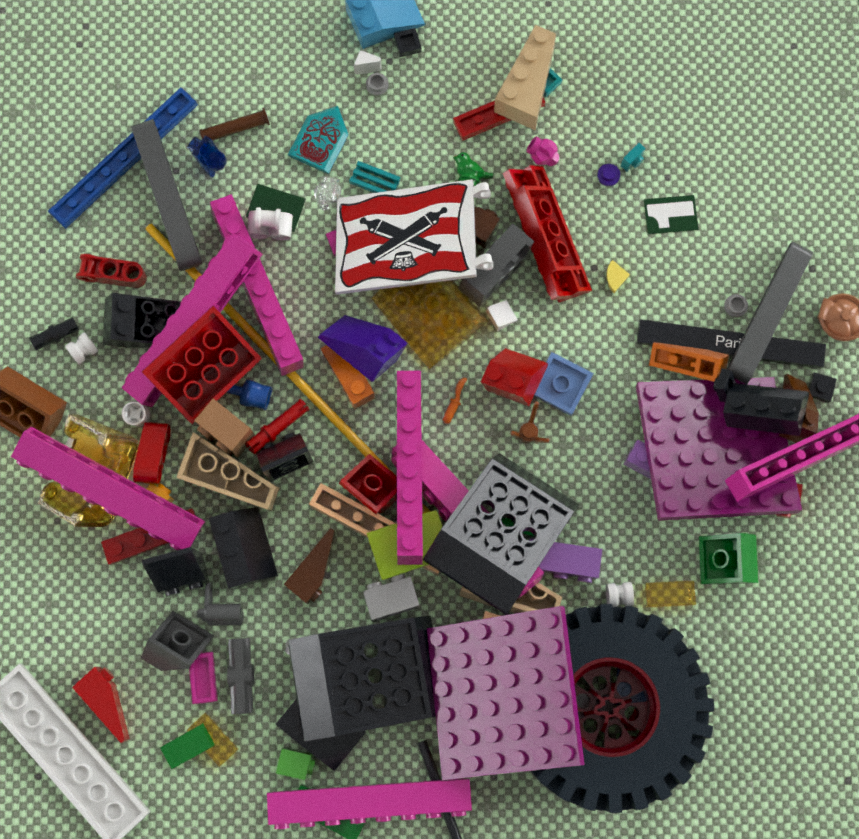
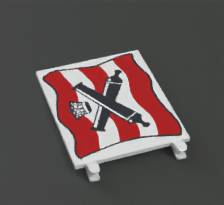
(408, 237)

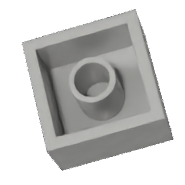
(391, 598)

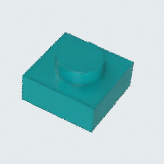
(633, 158)

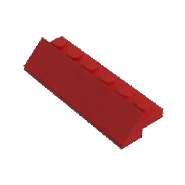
(546, 226)

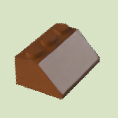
(27, 405)

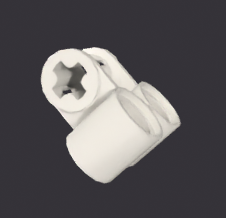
(269, 224)

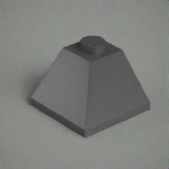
(175, 644)

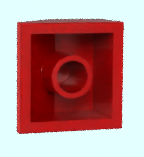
(514, 376)
(372, 484)

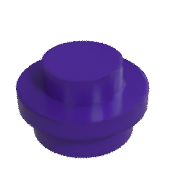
(608, 174)

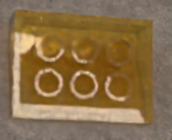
(431, 317)

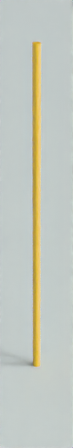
(293, 376)

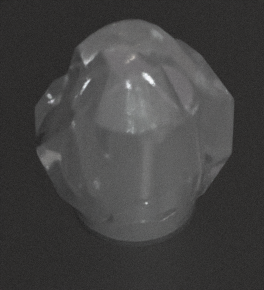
(327, 192)

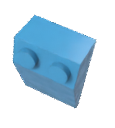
(380, 19)

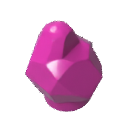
(543, 151)

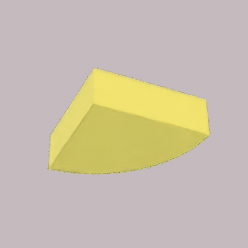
(615, 276)

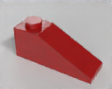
(103, 699)

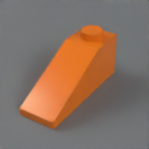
(688, 360)
(351, 380)

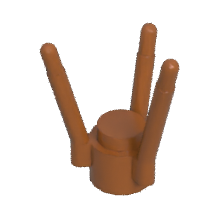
(529, 432)

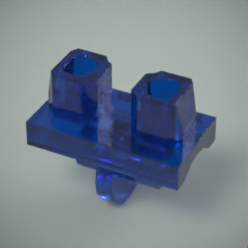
(207, 155)

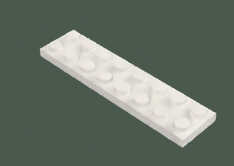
(68, 756)

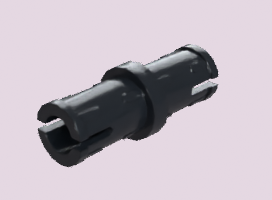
(54, 333)

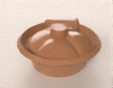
(840, 316)

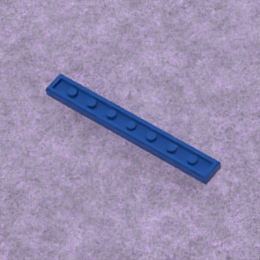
(119, 161)

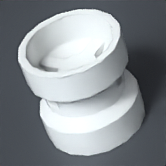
(82, 347)
(132, 411)
(620, 594)

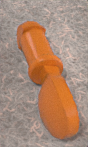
(454, 403)

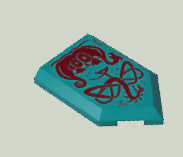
(320, 139)

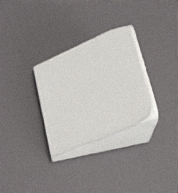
(367, 63)
(501, 315)

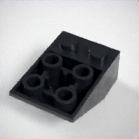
(135, 320)

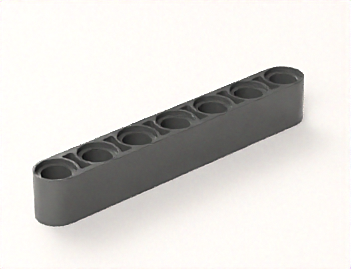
(166, 195)
(769, 312)

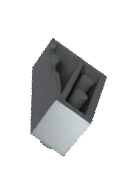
(507, 256)

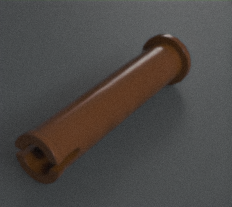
(235, 125)

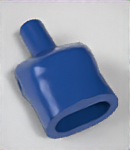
(252, 394)

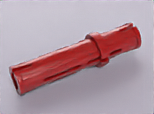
(269, 432)

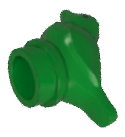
(470, 169)

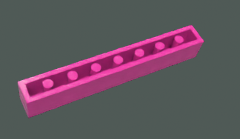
(213, 288)
(260, 292)
(794, 459)
(409, 469)
(107, 489)
(446, 493)
(369, 802)

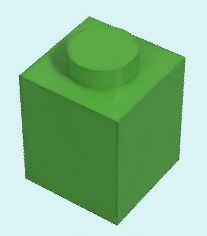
(295, 763)

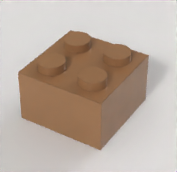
(221, 425)

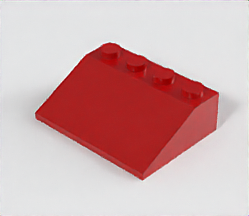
(201, 364)

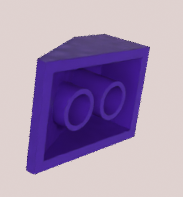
(364, 345)

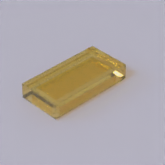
(670, 594)
(223, 747)

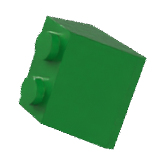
(728, 559)

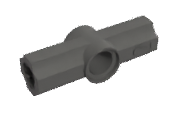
(240, 676)

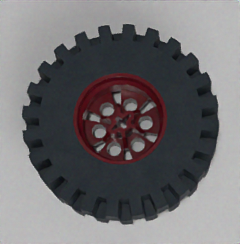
(670, 721)

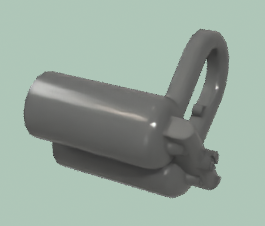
(219, 613)

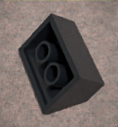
(765, 409)
(243, 547)

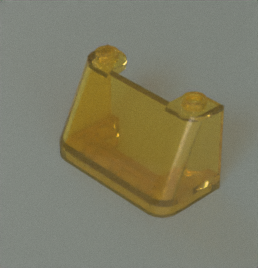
(104, 446)

